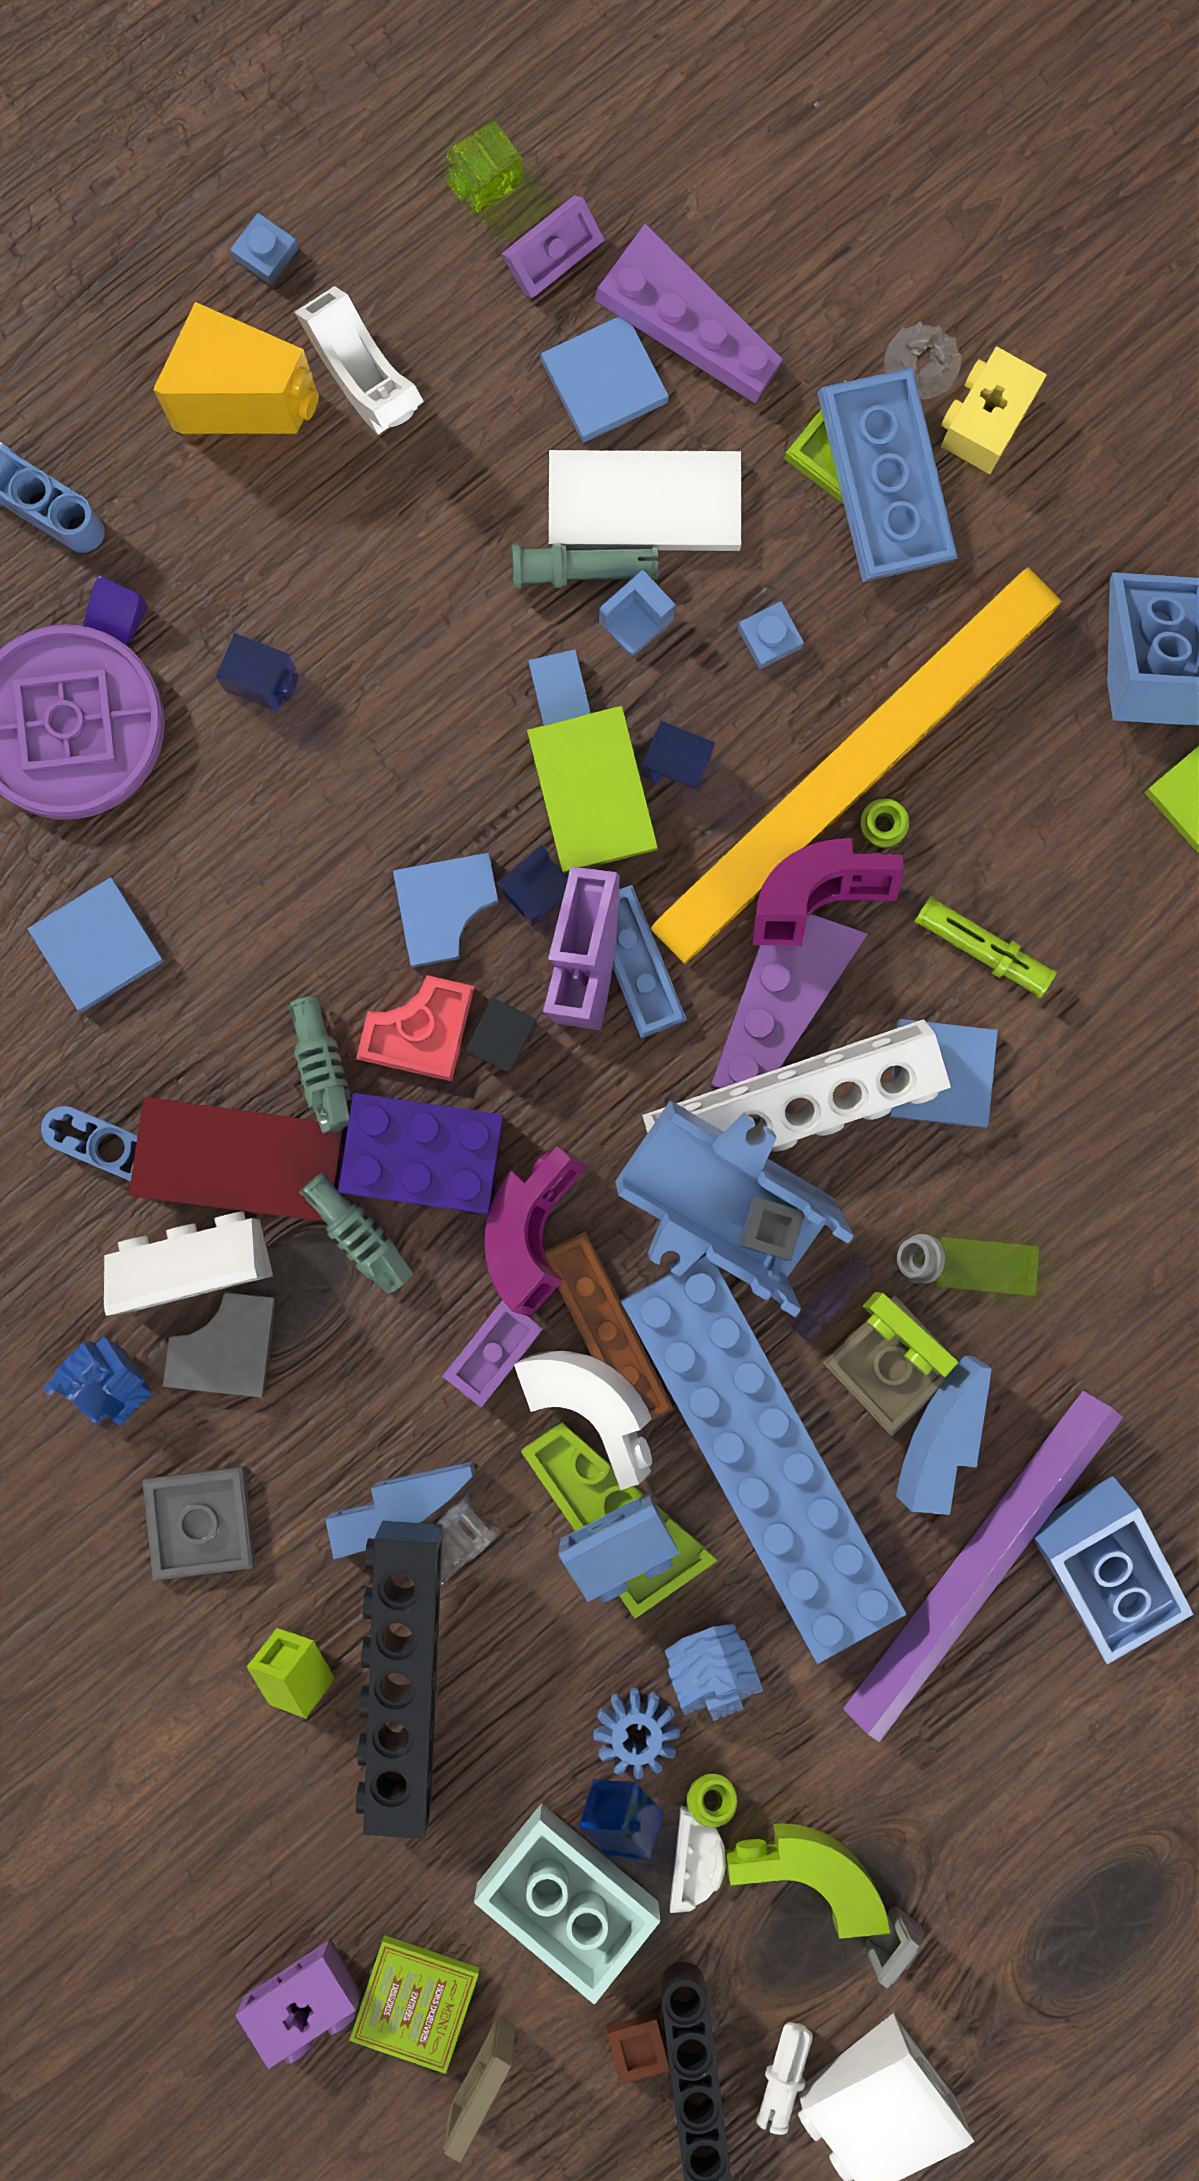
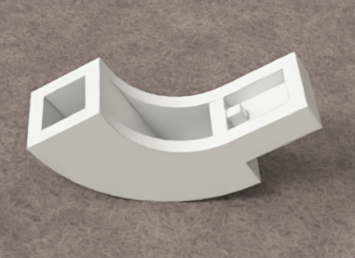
(601, 1397)

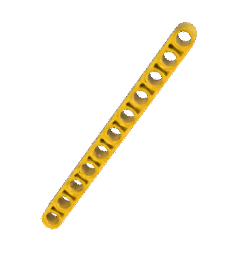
(857, 764)

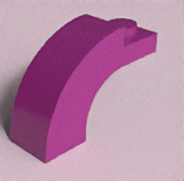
(817, 877)
(517, 1226)

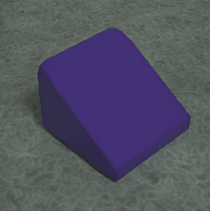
(114, 610)

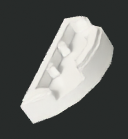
(697, 1863)

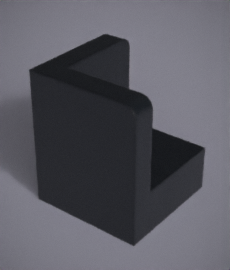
(501, 1035)

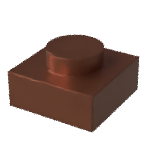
(638, 2048)

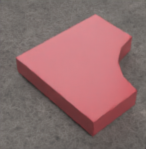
(422, 1034)

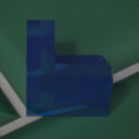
(677, 756)
(534, 886)
(621, 1819)

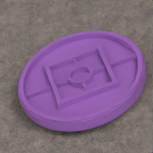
(75, 722)

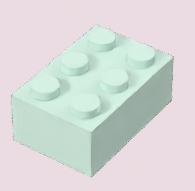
(567, 1903)

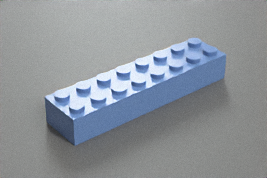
(763, 1459)

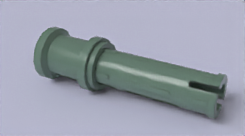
(558, 565)

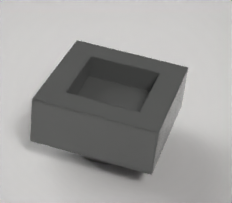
(771, 1229)

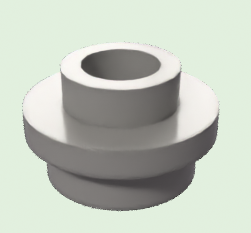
(911, 1258)

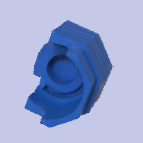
(101, 1381)

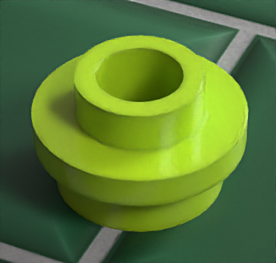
(894, 812)
(726, 1800)

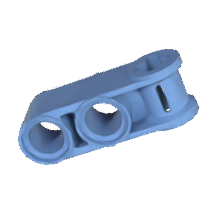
(56, 510)

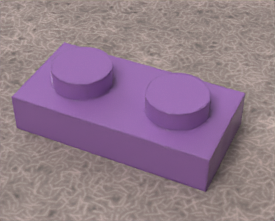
(553, 246)
(492, 1353)

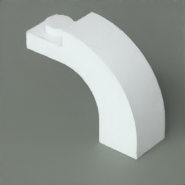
(356, 362)

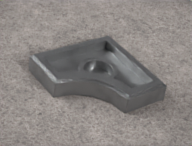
(228, 1352)

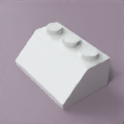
(185, 1264)

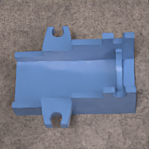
(702, 1192)

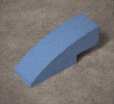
(945, 1439)
(397, 1500)

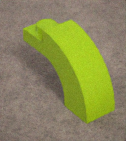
(820, 1862)

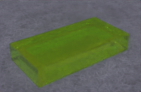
(989, 1266)

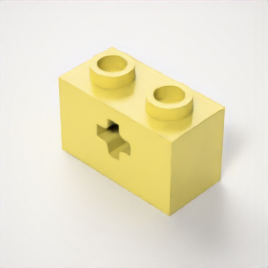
(1006, 386)

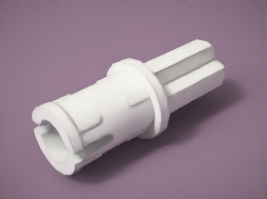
(785, 2078)

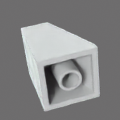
(883, 2108)

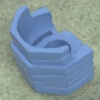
(712, 1671)

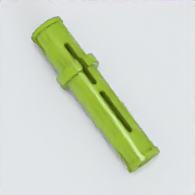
(994, 952)

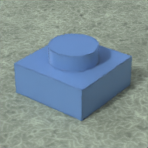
(264, 249)
(770, 635)

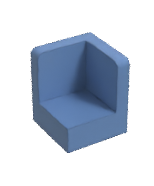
(637, 613)

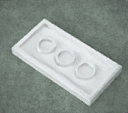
(645, 500)

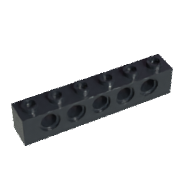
(404, 1805)

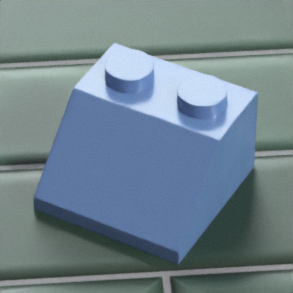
(618, 1549)

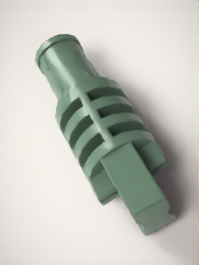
(320, 1066)
(357, 1235)

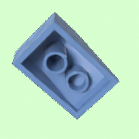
(1153, 648)
(1111, 1569)

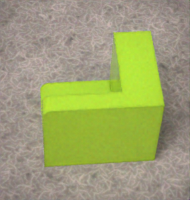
(291, 1672)

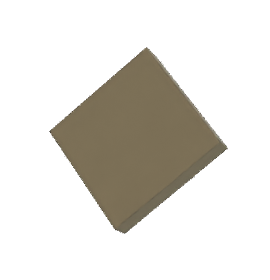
(881, 1375)
(479, 2088)

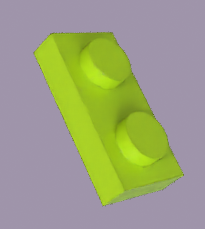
(923, 1350)

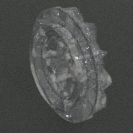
(934, 378)

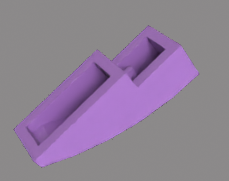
(584, 949)

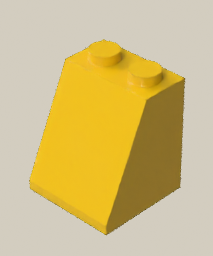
(234, 379)

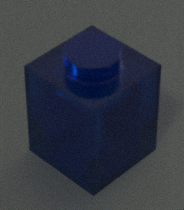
(257, 672)

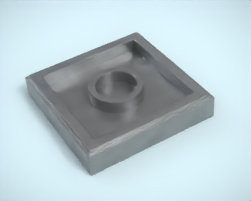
(198, 1523)

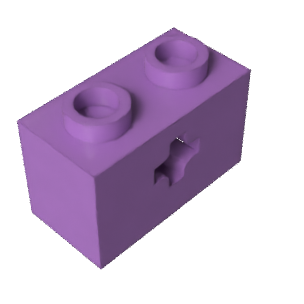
(314, 1980)

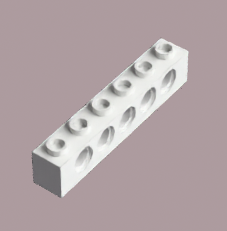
(816, 1079)

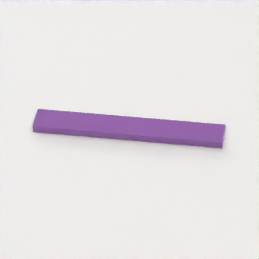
(981, 1565)

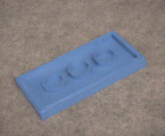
(887, 474)

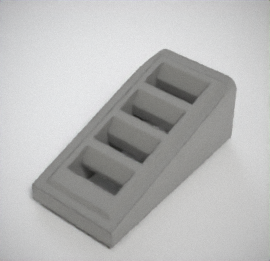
(895, 1950)

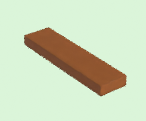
(604, 1320)

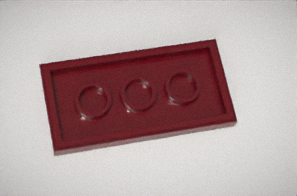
(230, 1158)

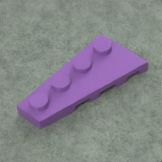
(679, 310)
(783, 997)

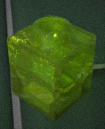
(484, 167)

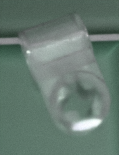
(458, 1543)

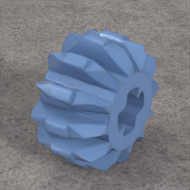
(656, 1739)

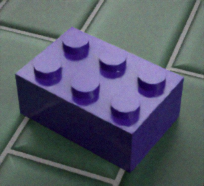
(421, 1153)

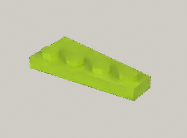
(588, 1489)

